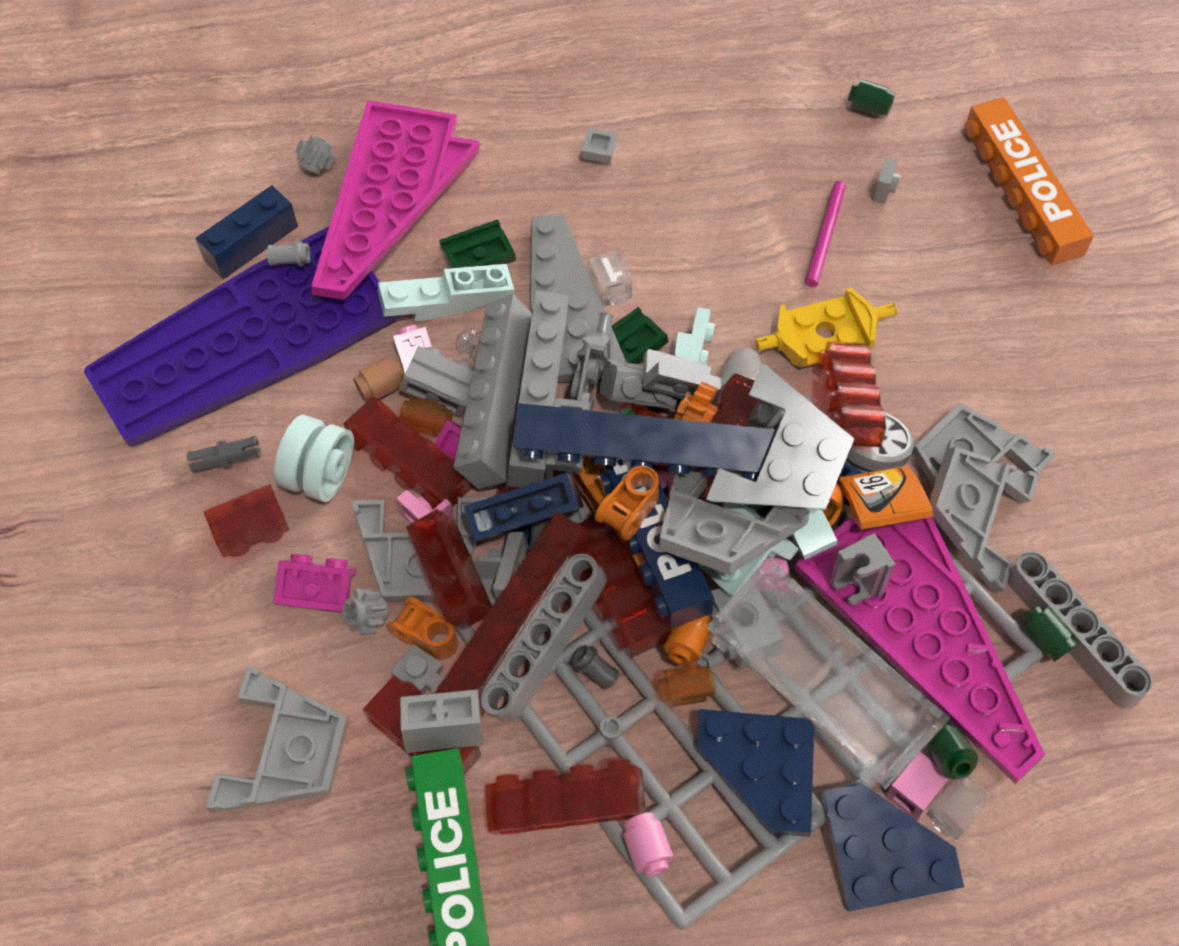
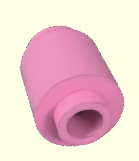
(647, 844)

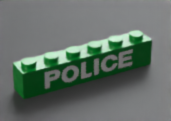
(447, 850)

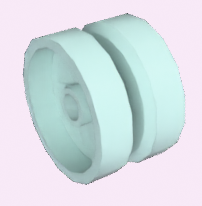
(313, 458)

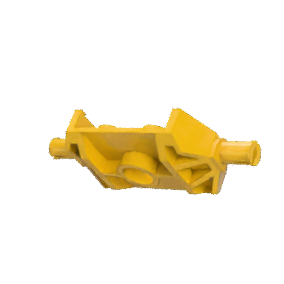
(847, 317)

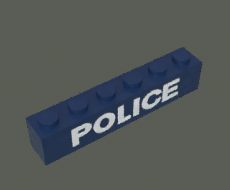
(677, 582)

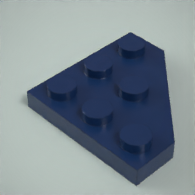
(764, 764)
(884, 851)

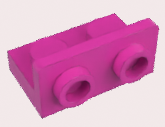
(313, 584)

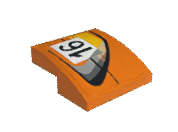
(885, 497)

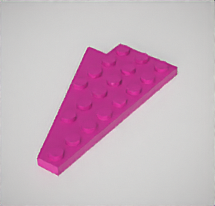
(392, 177)
(934, 638)

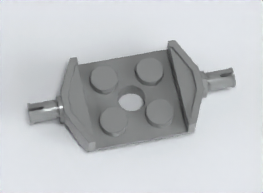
(588, 370)

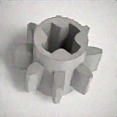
(315, 154)
(365, 611)

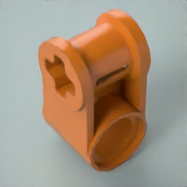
(628, 508)
(419, 625)

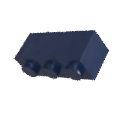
(247, 232)
(523, 506)

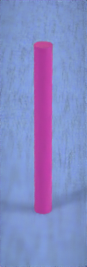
(825, 234)

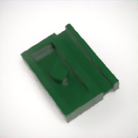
(478, 247)
(638, 334)

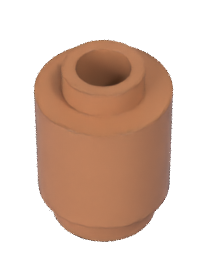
(379, 379)

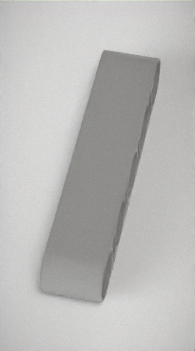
(1096, 635)
(527, 646)

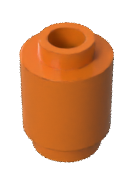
(688, 641)

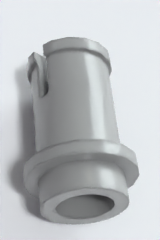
(289, 254)

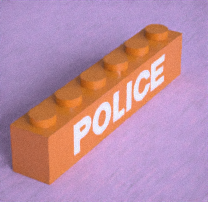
(1028, 181)

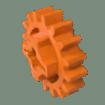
(698, 406)

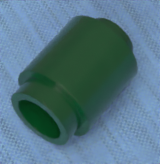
(871, 98)
(1048, 633)
(952, 752)

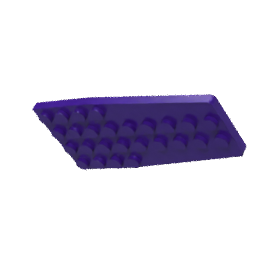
(230, 345)

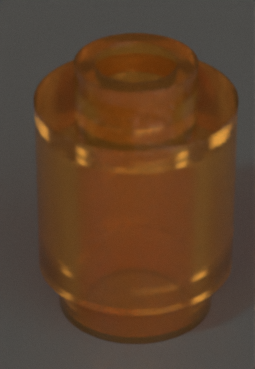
(425, 415)
(686, 685)

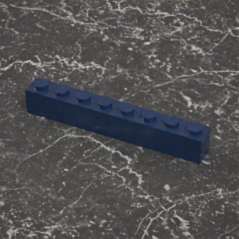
(640, 440)

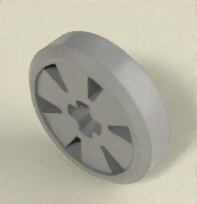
(894, 451)

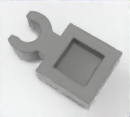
(420, 670)

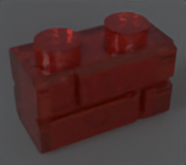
(246, 522)

